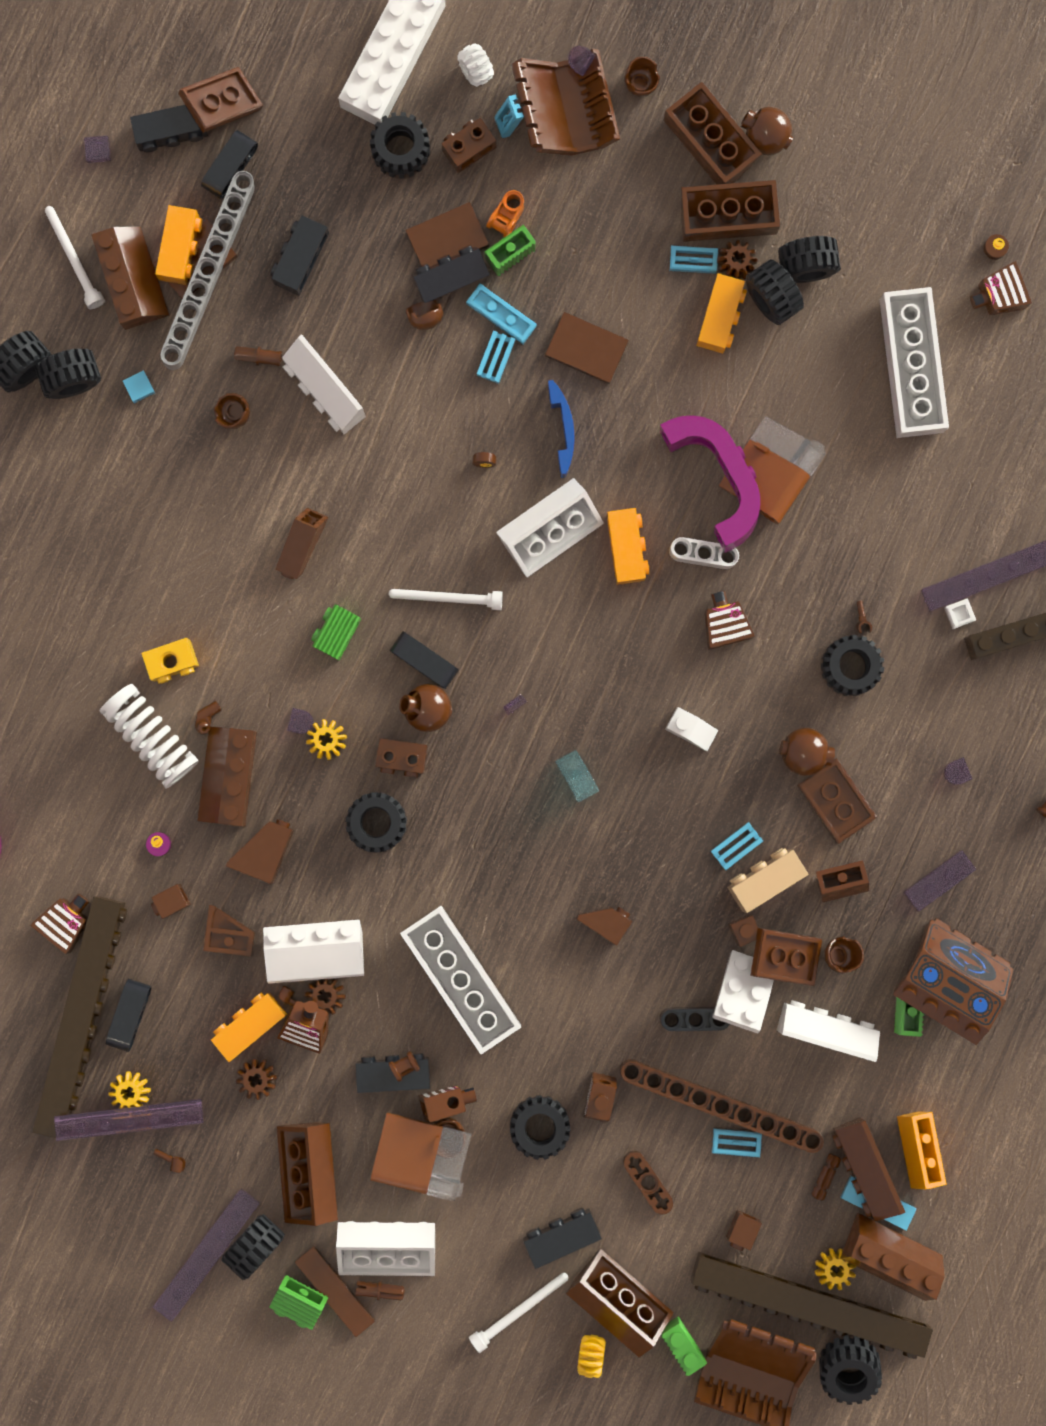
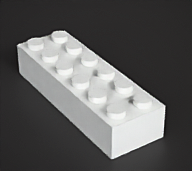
(389, 57)
(914, 362)
(461, 980)

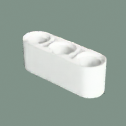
(692, 556)

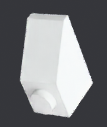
(691, 729)

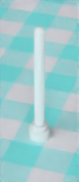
(92, 297)
(491, 600)
(481, 1339)

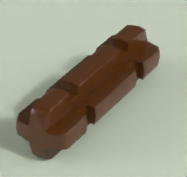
(826, 1177)

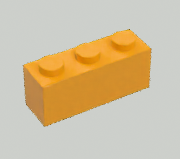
(178, 245)
(721, 313)
(627, 546)
(248, 1025)
(921, 1150)

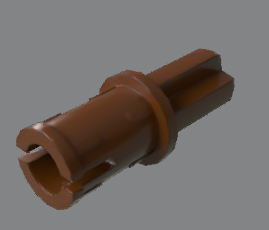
(258, 355)
(380, 1290)

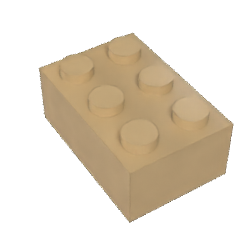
(767, 879)

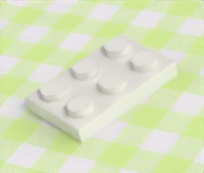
(742, 996)

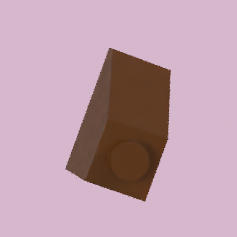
(607, 922)

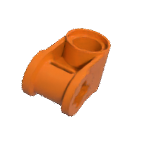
(504, 217)

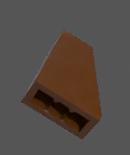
(301, 543)
(263, 852)

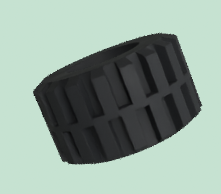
(395, 127)
(810, 258)
(774, 292)
(18, 360)
(68, 373)
(871, 658)
(357, 812)
(543, 1148)
(253, 1247)
(854, 1385)

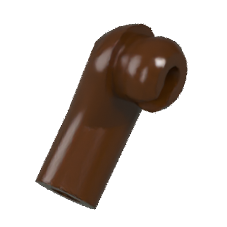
(204, 716)

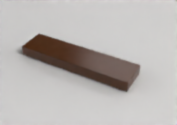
(339, 1295)

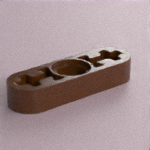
(653, 1200)

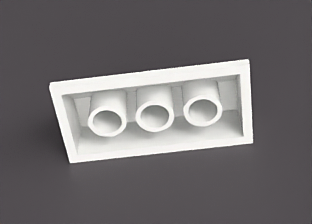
(323, 386)
(550, 527)
(313, 951)
(829, 1031)
(386, 1249)

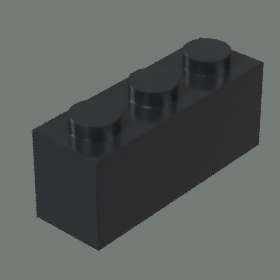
(165, 128)
(299, 255)
(450, 273)
(377, 1075)
(561, 1237)

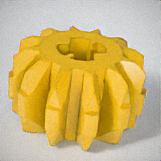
(323, 732)
(125, 1083)
(833, 1277)
(591, 1356)

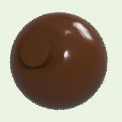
(768, 129)
(426, 707)
(806, 752)

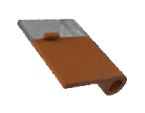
(781, 466)
(421, 1157)

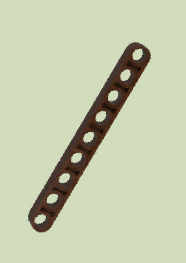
(730, 1113)

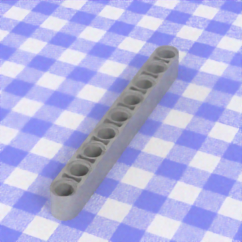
(208, 258)

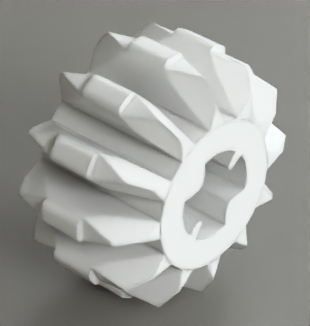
(475, 65)

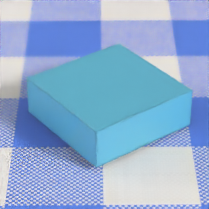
(138, 386)

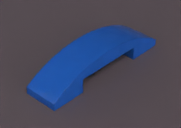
(558, 400)

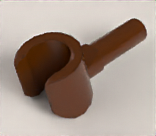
(862, 618)
(286, 995)
(177, 1163)

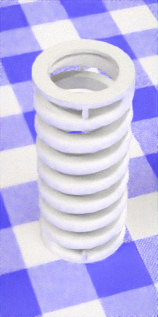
(169, 776)

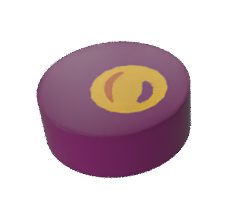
(158, 844)

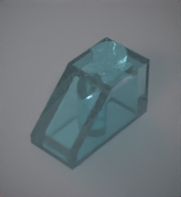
(577, 776)

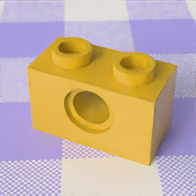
(156, 660)

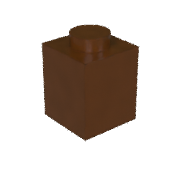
(170, 901)
(744, 930)
(743, 1231)

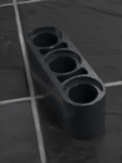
(231, 160)
(424, 660)
(128, 1015)
(683, 1024)

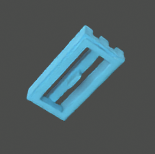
(510, 120)
(693, 268)
(503, 338)
(753, 833)
(717, 1131)

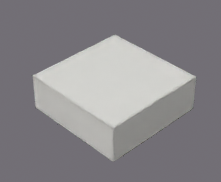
(960, 613)

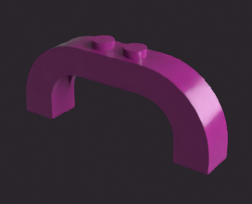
(705, 432)

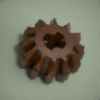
(738, 252)
(327, 987)
(252, 1071)

